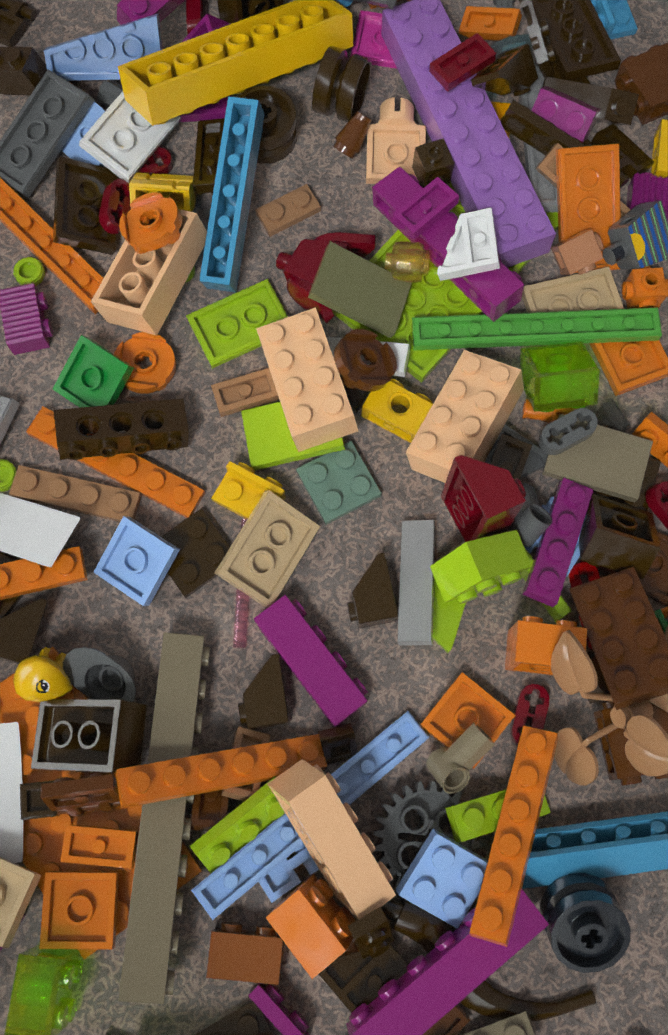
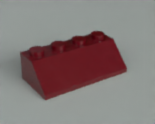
(481, 498)

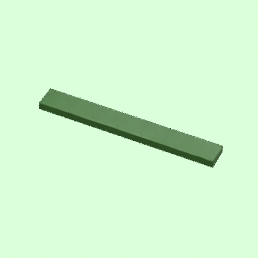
(536, 328)

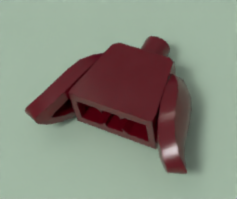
(303, 265)

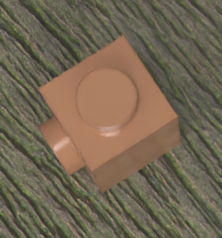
(578, 252)

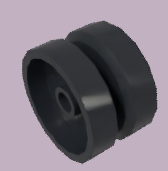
(585, 923)

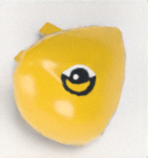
(41, 678)

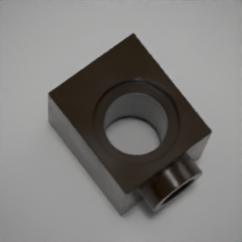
(432, 161)

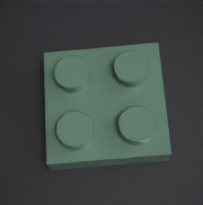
(338, 483)

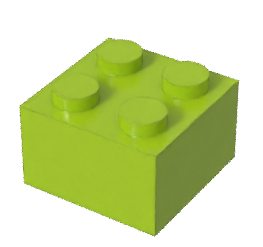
(481, 567)

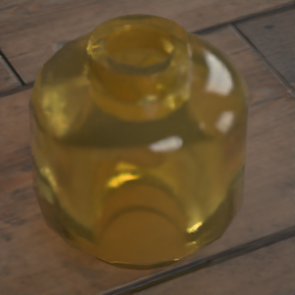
(408, 261)

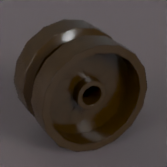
(341, 83)
(279, 123)

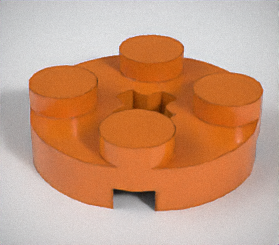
(161, 232)
(160, 355)

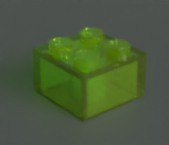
(559, 376)
(43, 991)

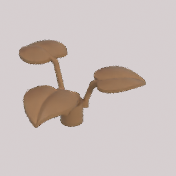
(646, 738)

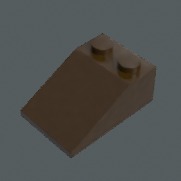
(88, 735)

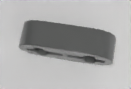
(571, 437)

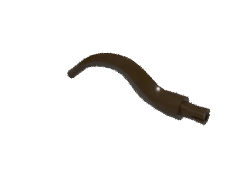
(484, 999)

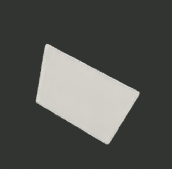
(33, 530)

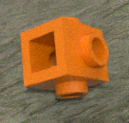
(645, 288)

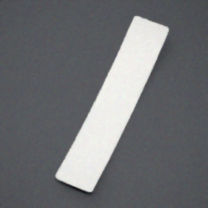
(10, 779)

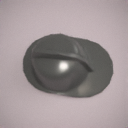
(100, 674)

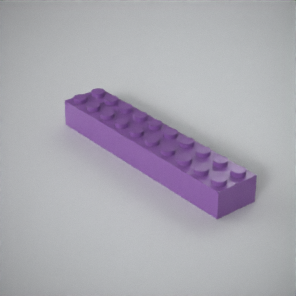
(484, 160)

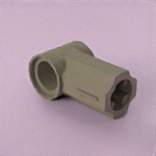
(452, 764)

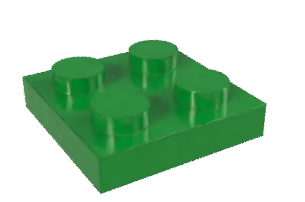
(92, 375)

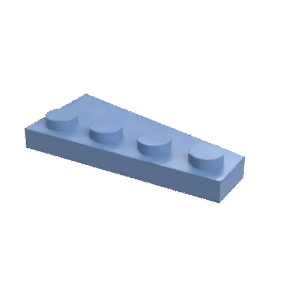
(102, 52)

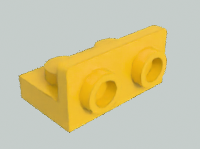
(242, 489)

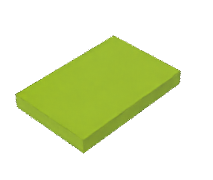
(230, 325)
(271, 441)

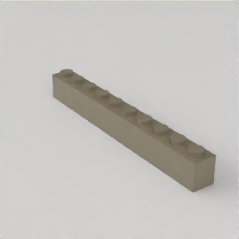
(163, 827)

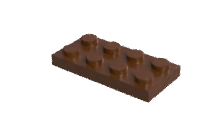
(624, 637)

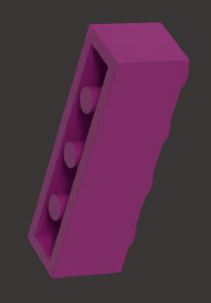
(310, 660)

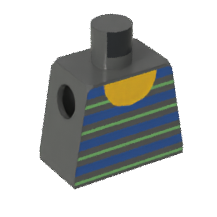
(639, 237)

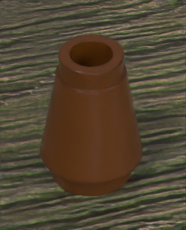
(352, 135)

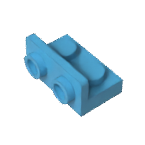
(615, 17)

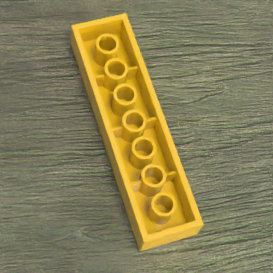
(234, 58)

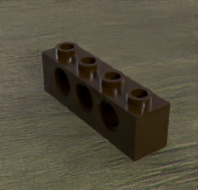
(106, 422)

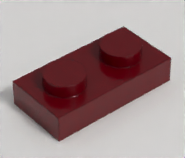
(462, 62)

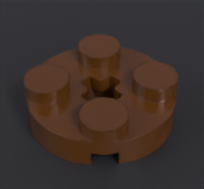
(356, 372)

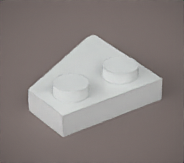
(472, 246)

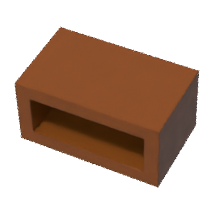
(245, 954)

